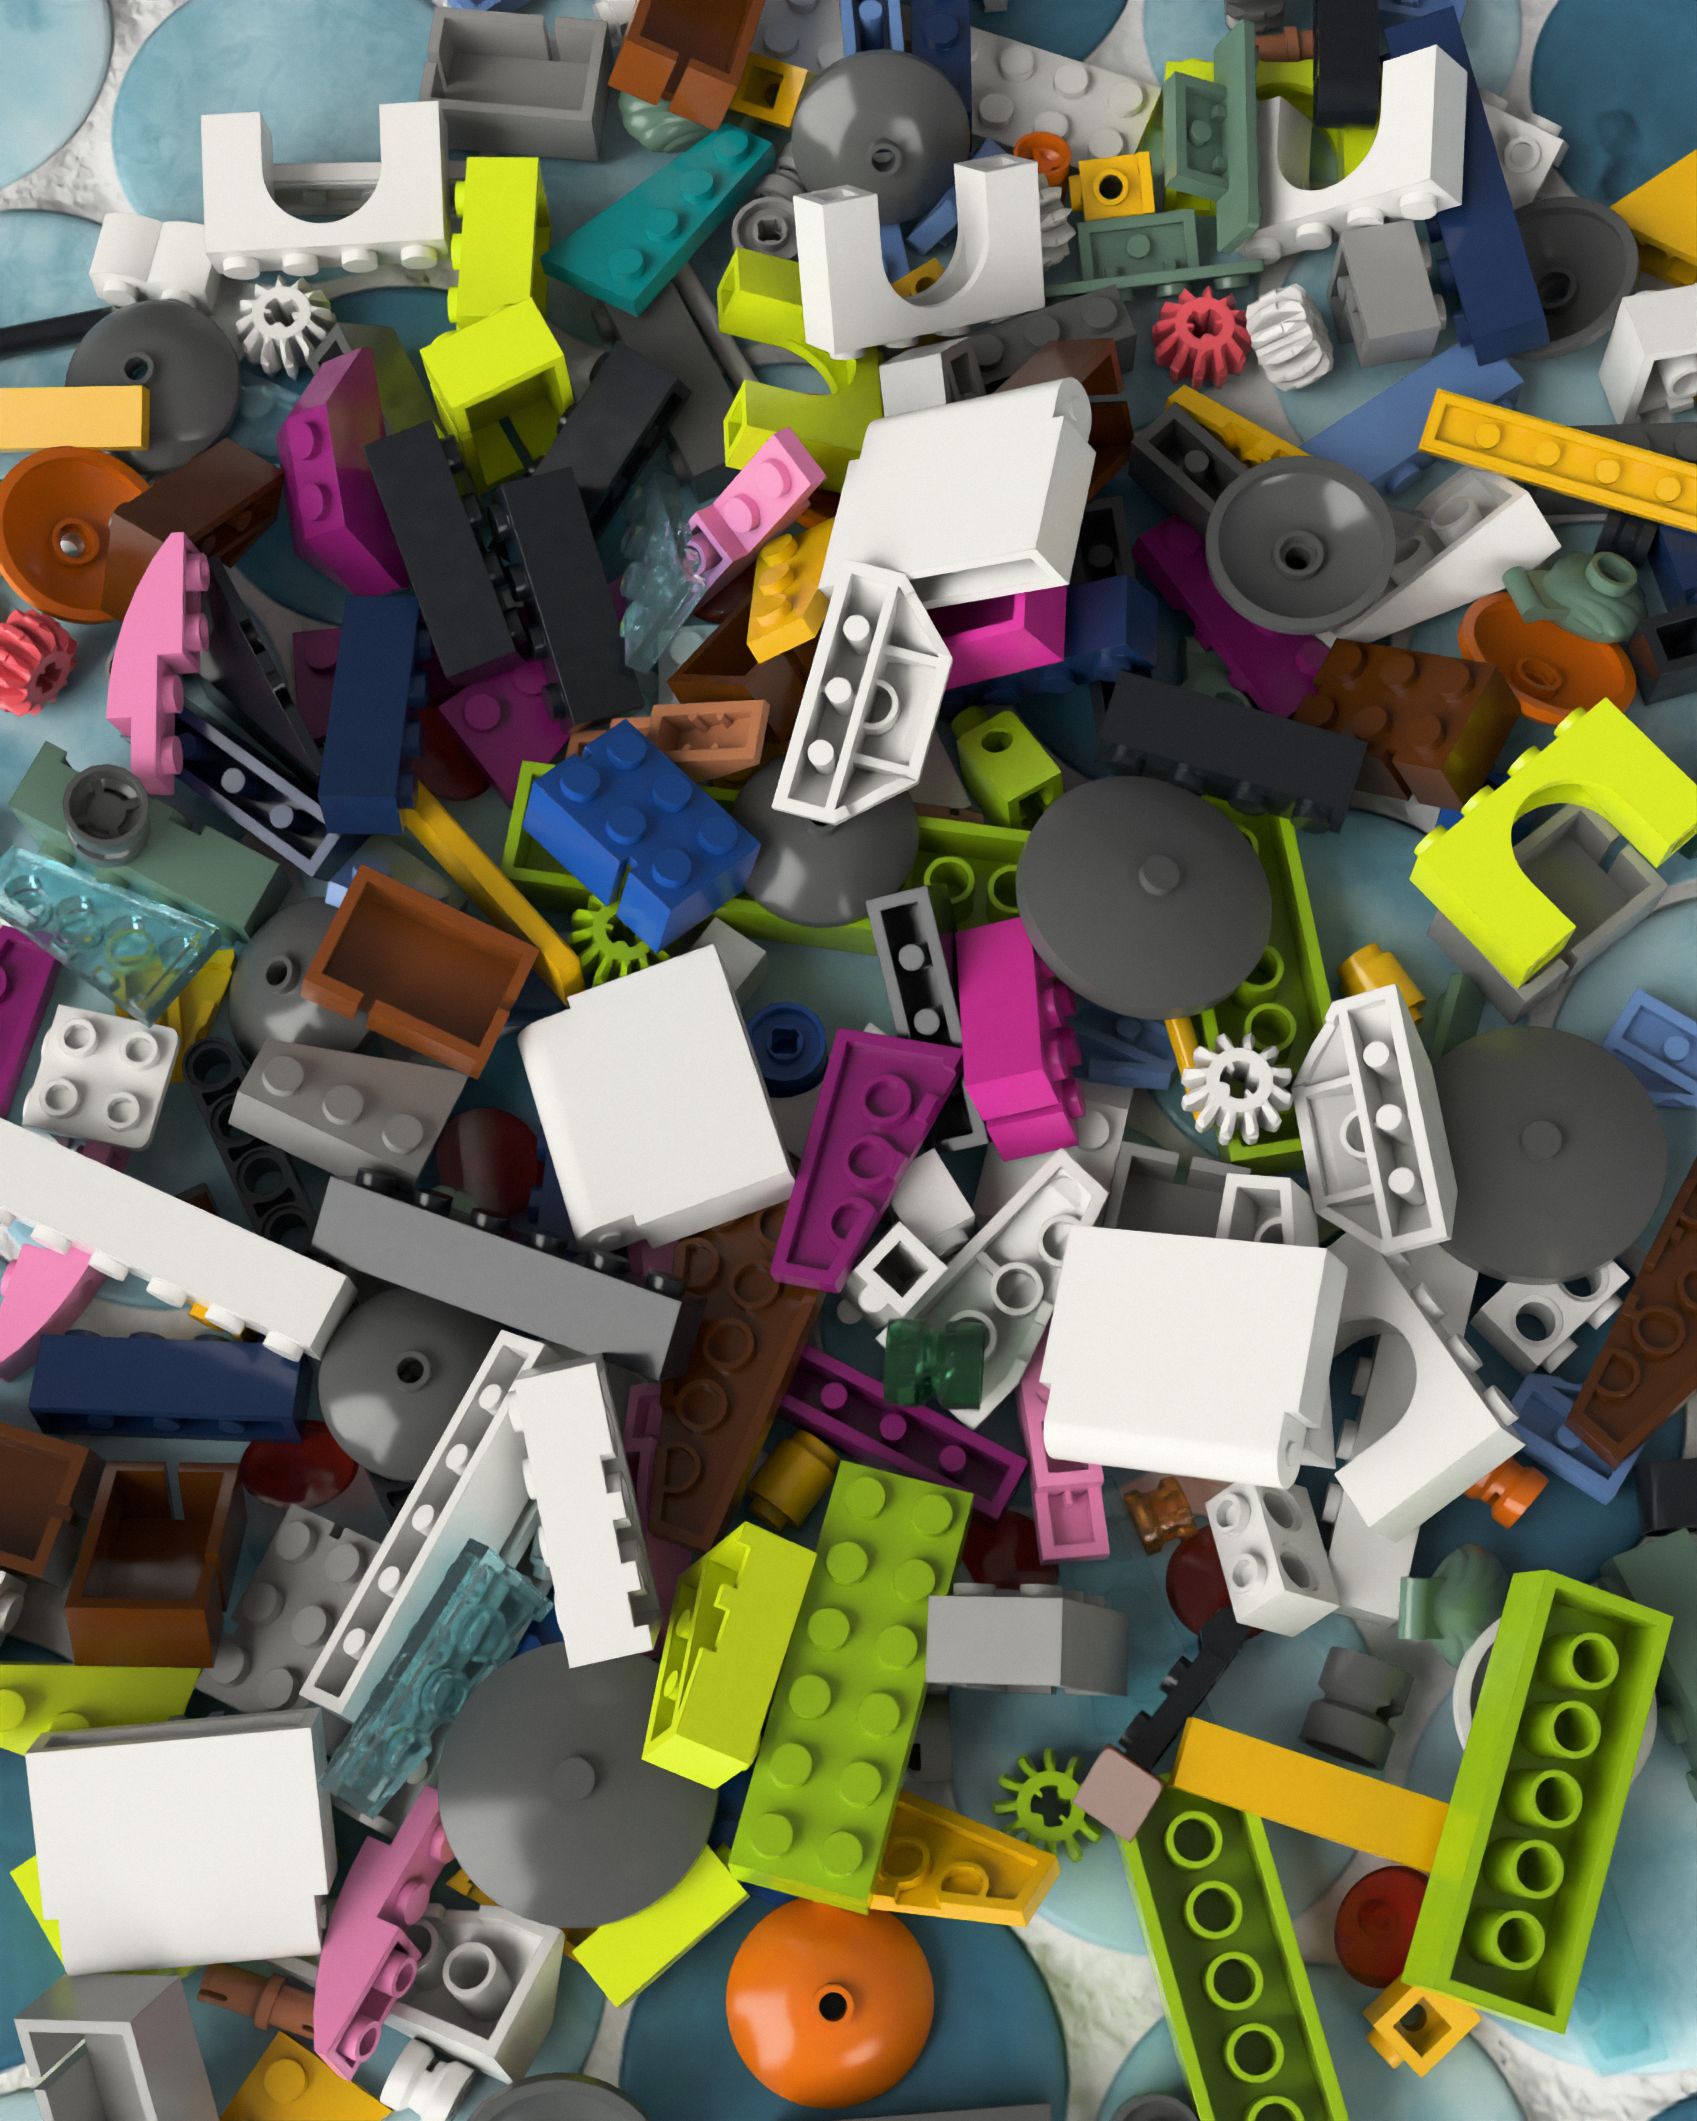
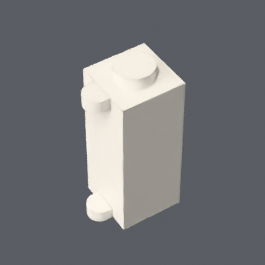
(888, 1278)

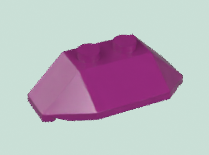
(328, 484)

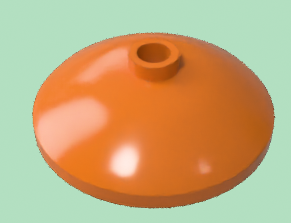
(54, 499)
(1544, 663)
(776, 1995)

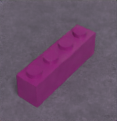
(912, 1442)

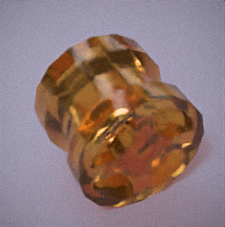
(1161, 1515)

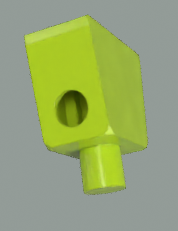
(1005, 768)

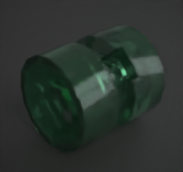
(934, 1364)

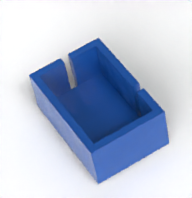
(641, 811)

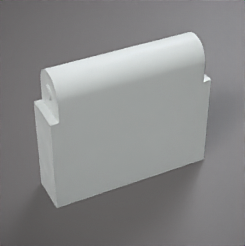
(970, 495)
(656, 1106)
(1190, 1353)
(184, 1840)

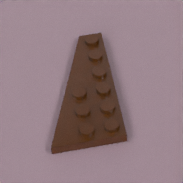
(1652, 1348)
(734, 1379)

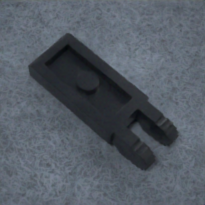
(1186, 1688)

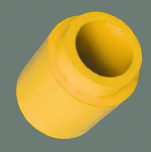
(1374, 969)
(792, 1481)

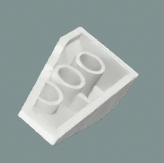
(1455, 553)
(1013, 1275)
(478, 1988)

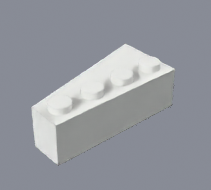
(586, 1510)

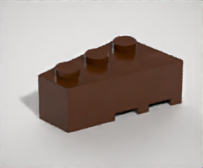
(216, 499)

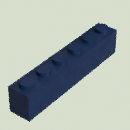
(1482, 235)

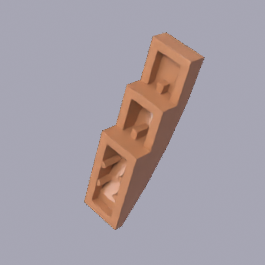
(699, 737)

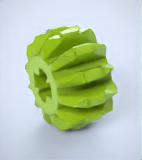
(599, 954)
(1033, 1823)

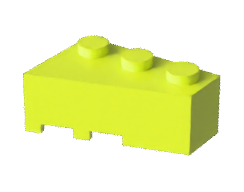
(725, 1654)
(72, 1697)

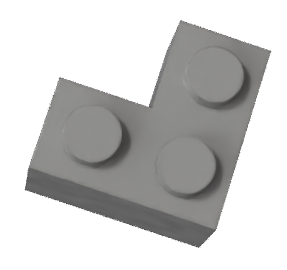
(1384, 294)

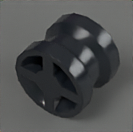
(1626, 536)

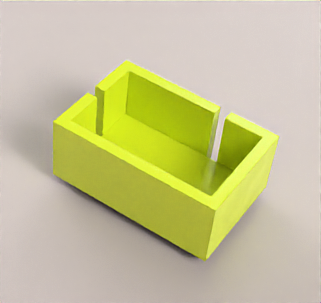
(501, 238)
(494, 372)

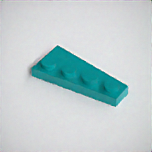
(657, 227)

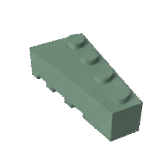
(1665, 1579)

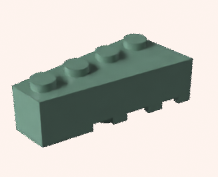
(184, 870)

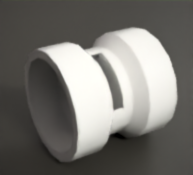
(427, 2084)

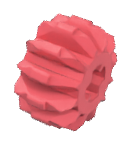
(1201, 339)
(33, 661)

